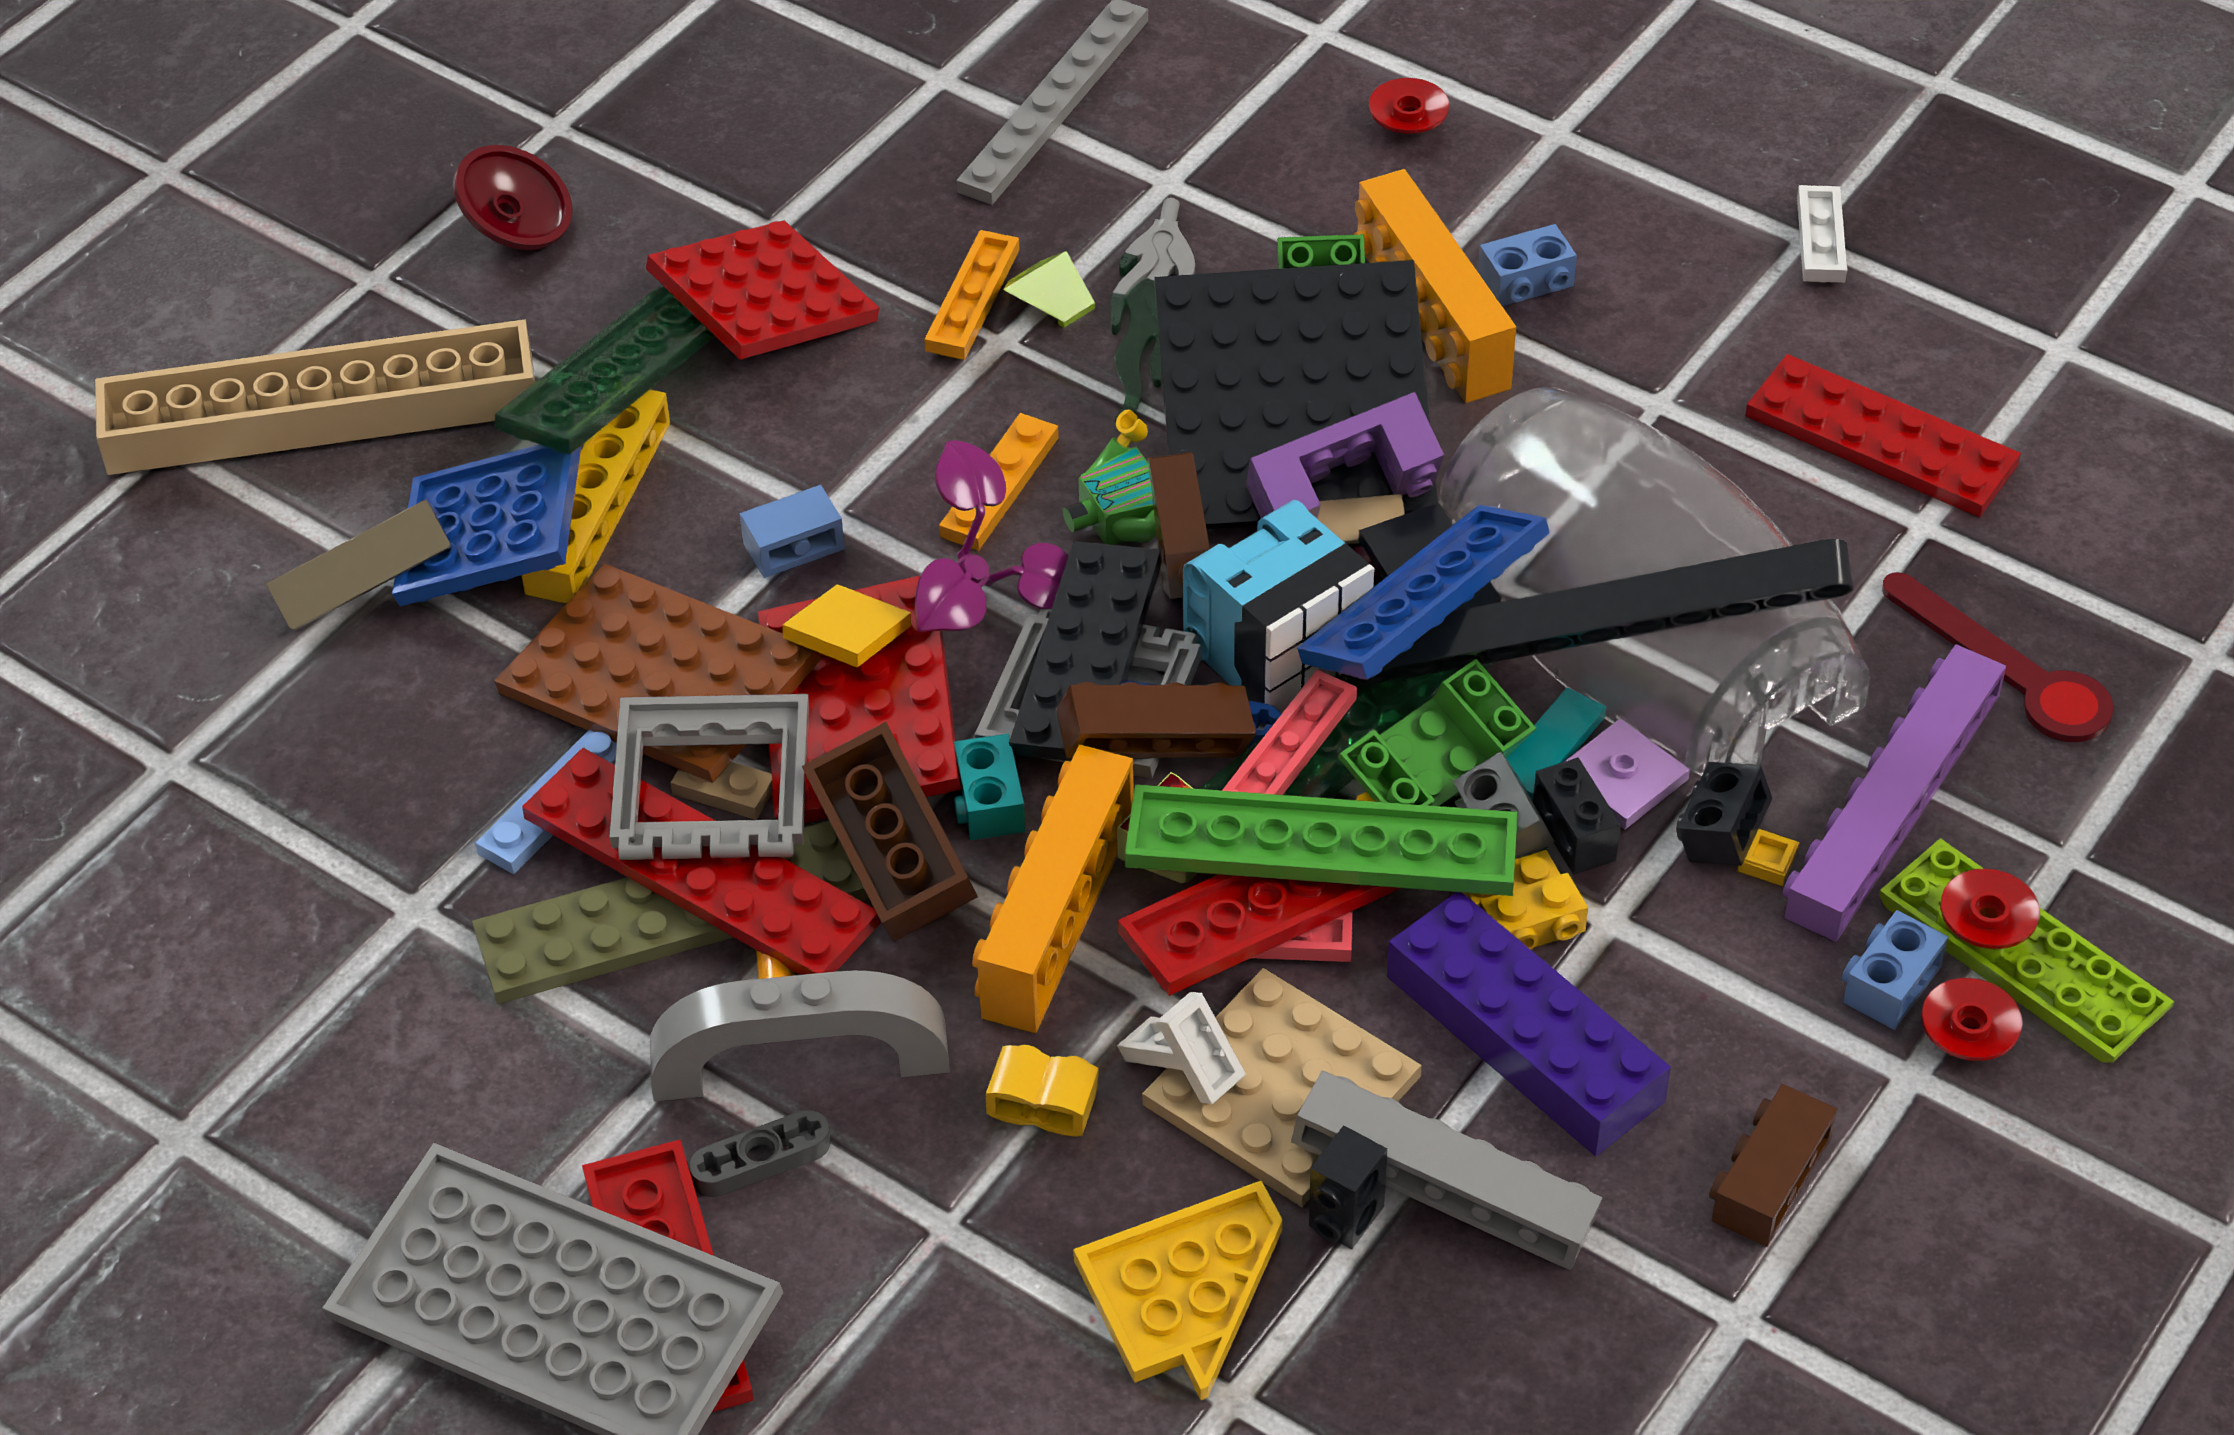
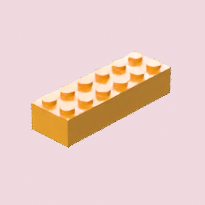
(1457, 310)
(1053, 889)

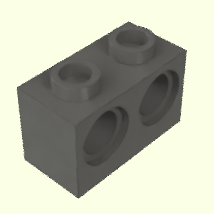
(1499, 778)

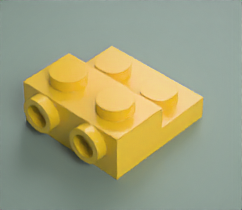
(1542, 905)

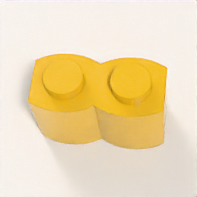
(1042, 1090)

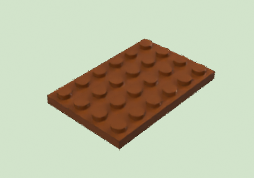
(649, 641)

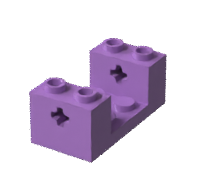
(1393, 431)

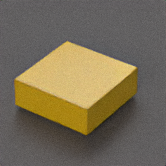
(1770, 857)

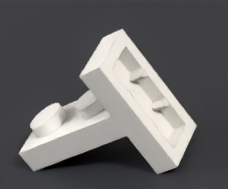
(1187, 1041)

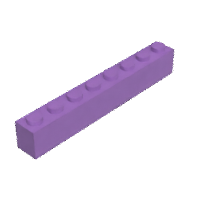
(1893, 793)

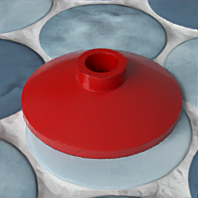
(1409, 105)
(1993, 894)
(1975, 1005)

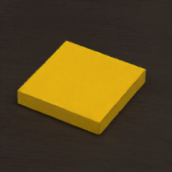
(846, 625)

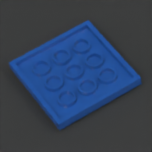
(500, 518)

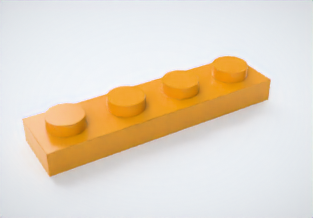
(972, 294)
(1018, 457)

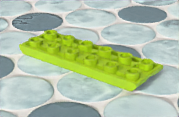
(2049, 974)

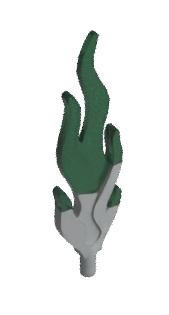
(1154, 254)

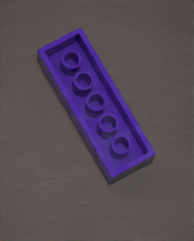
(1528, 1022)

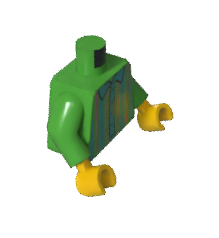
(1117, 490)

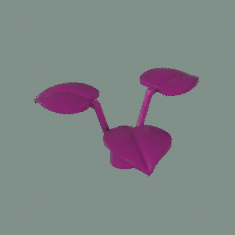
(951, 591)

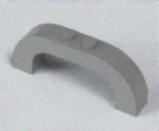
(795, 1010)

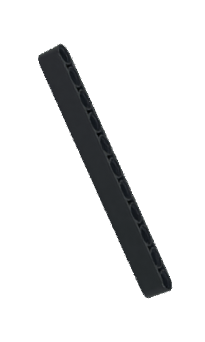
(1627, 608)

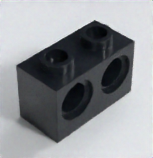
(1724, 813)
(1576, 815)
(1347, 1187)

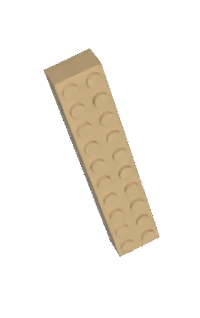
(310, 397)

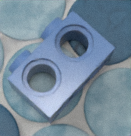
(1527, 265)
(1893, 969)

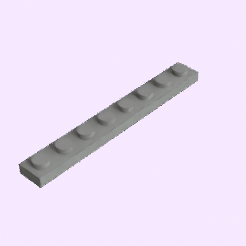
(1052, 101)

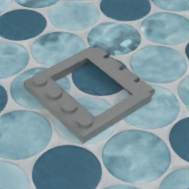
(1174, 653)
(710, 722)

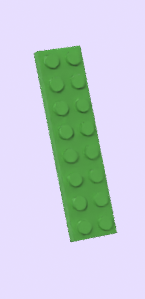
(1322, 840)

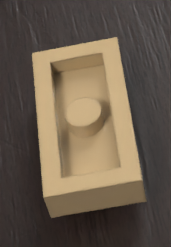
(736, 790)

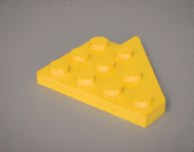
(1183, 1282)

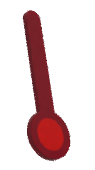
(2055, 702)

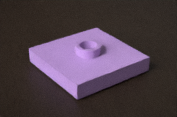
(1630, 771)

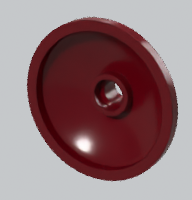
(512, 197)

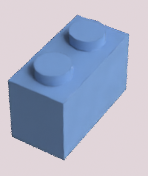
(792, 531)

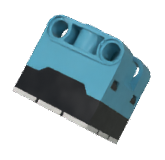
(1268, 599)

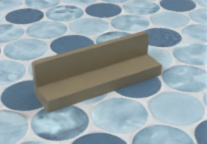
(359, 565)

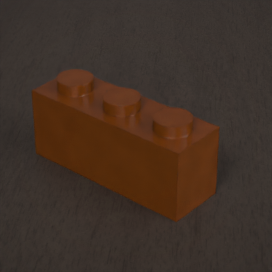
(1772, 1164)

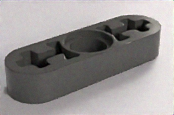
(750, 1171)

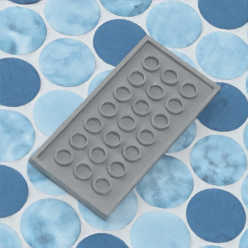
(553, 1300)

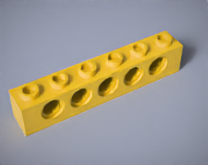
(605, 482)

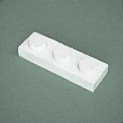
(1821, 234)

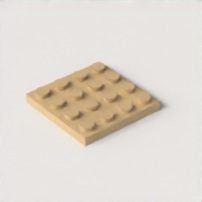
(1283, 1047)

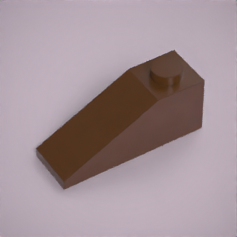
(1177, 516)

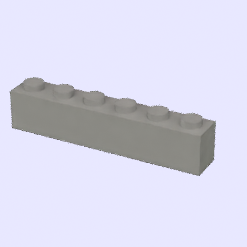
(1454, 1170)

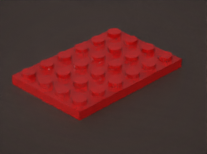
(897, 685)

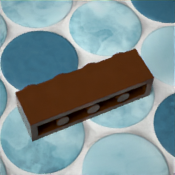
(1157, 720)

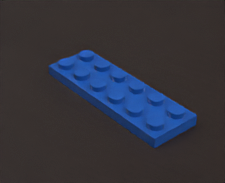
(1423, 591)

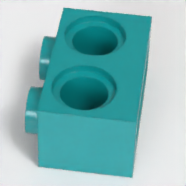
(990, 788)

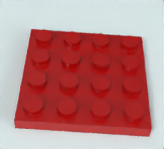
(762, 289)

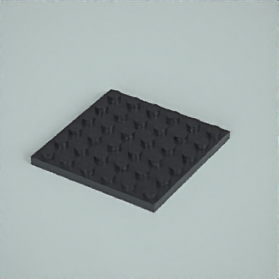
(1281, 357)

